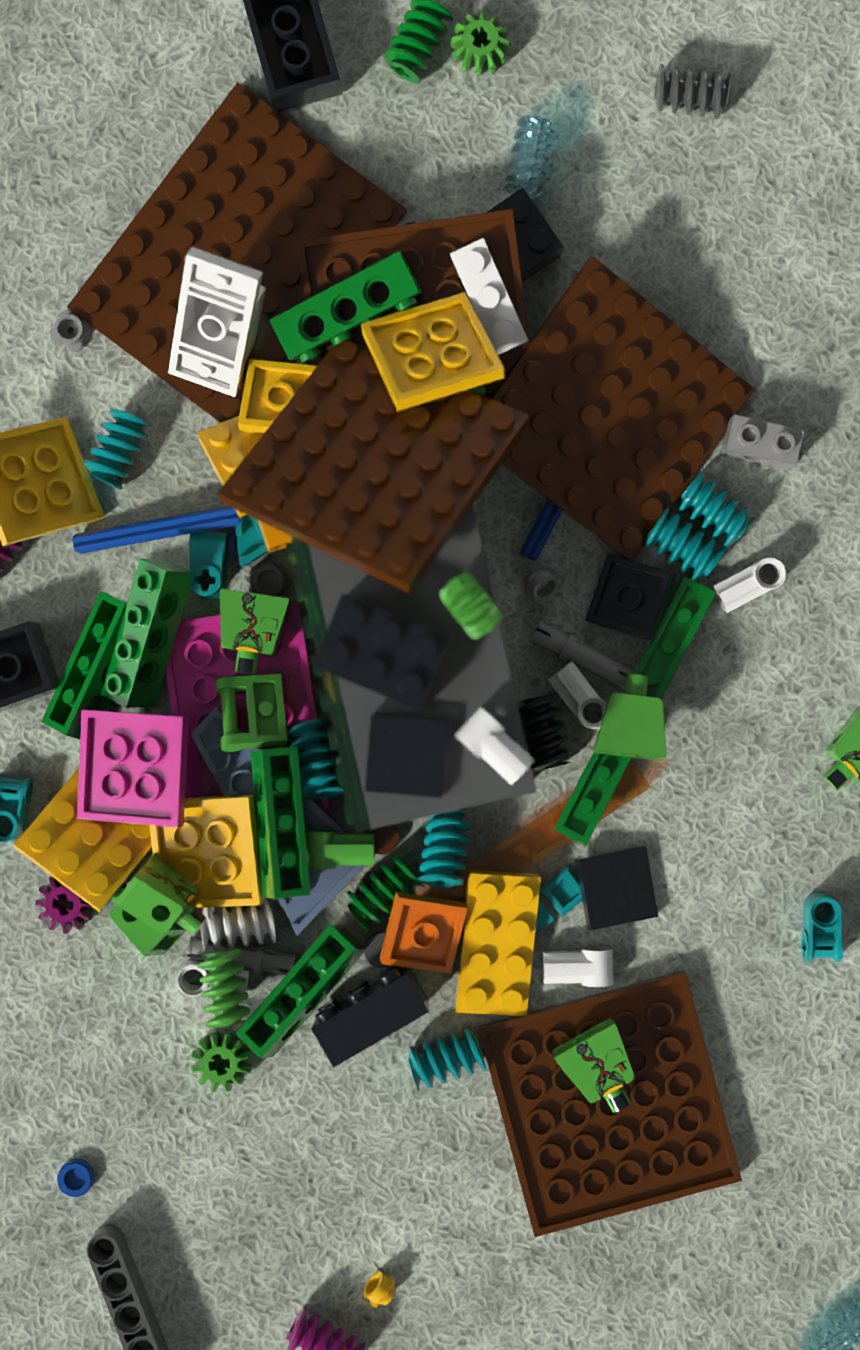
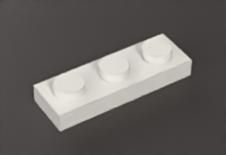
(489, 296)

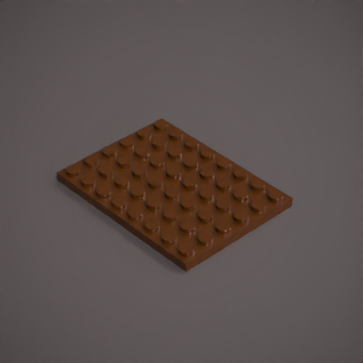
(240, 194)

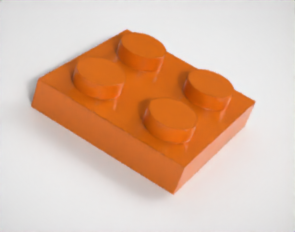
(423, 933)

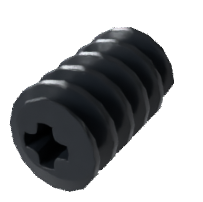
(543, 732)

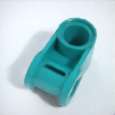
(209, 556)
(15, 804)
(821, 935)

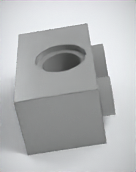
(762, 442)

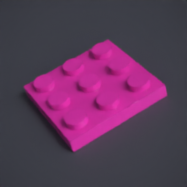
(132, 767)

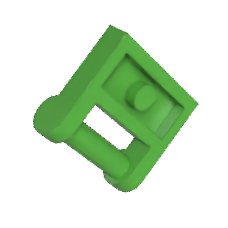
(264, 712)

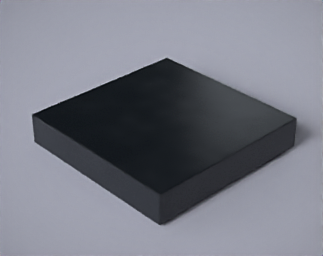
(630, 597)
(406, 756)
(616, 887)

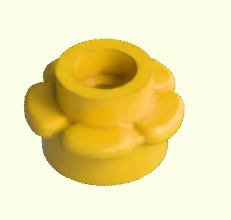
(380, 1289)

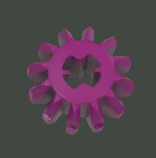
(57, 911)

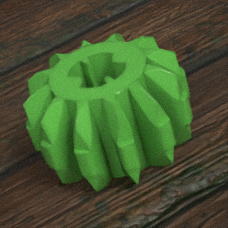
(483, 56)
(470, 605)
(227, 1050)

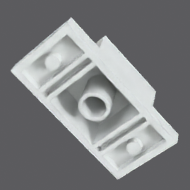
(216, 321)

